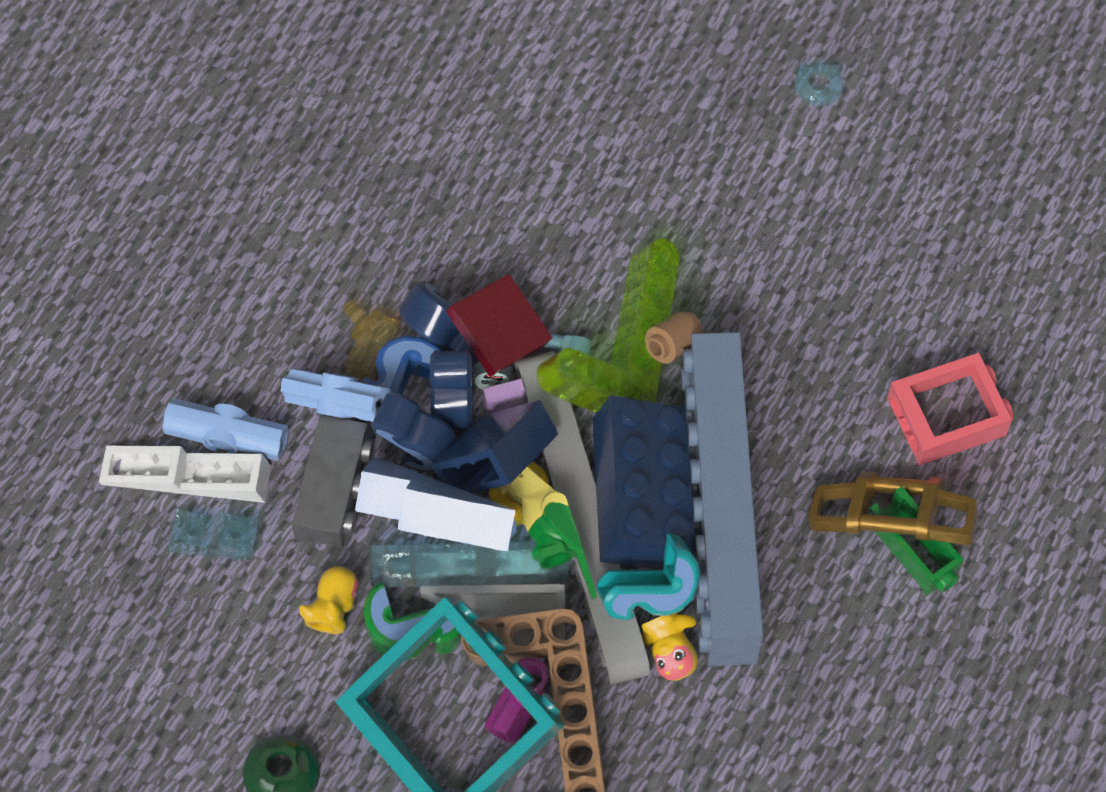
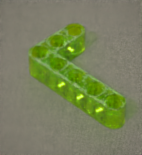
(632, 369)

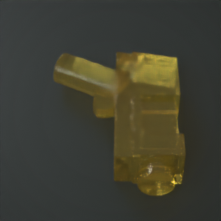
(371, 336)

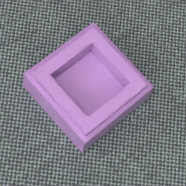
(503, 396)

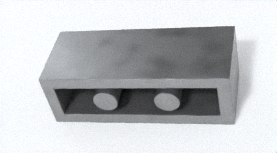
(332, 481)

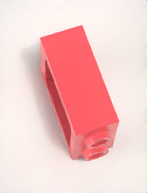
(915, 426)

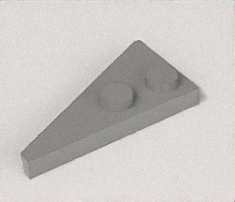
(504, 601)

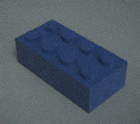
(641, 481)

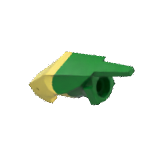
(549, 524)

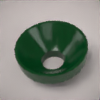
(304, 772)

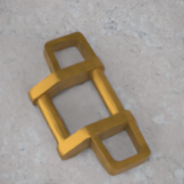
(865, 488)

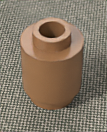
(672, 335)

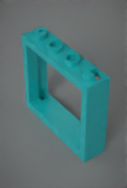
(490, 649)

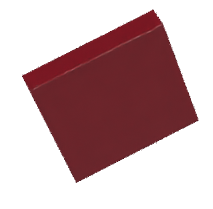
(499, 325)

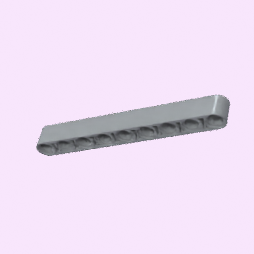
(570, 473)

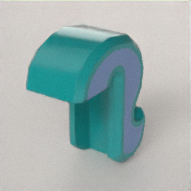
(653, 590)

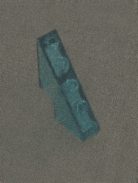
(458, 565)

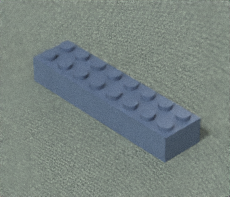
(722, 500)

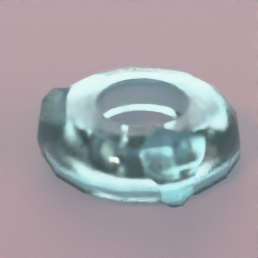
(814, 96)

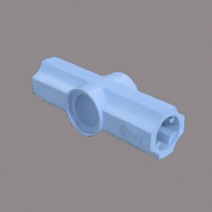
(333, 394)
(225, 429)

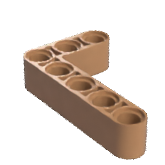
(564, 693)

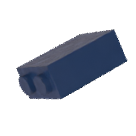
(496, 448)

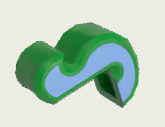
(386, 631)

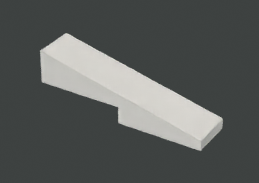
(176, 471)

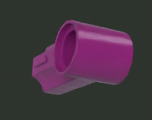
(509, 716)

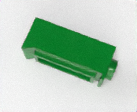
(941, 552)

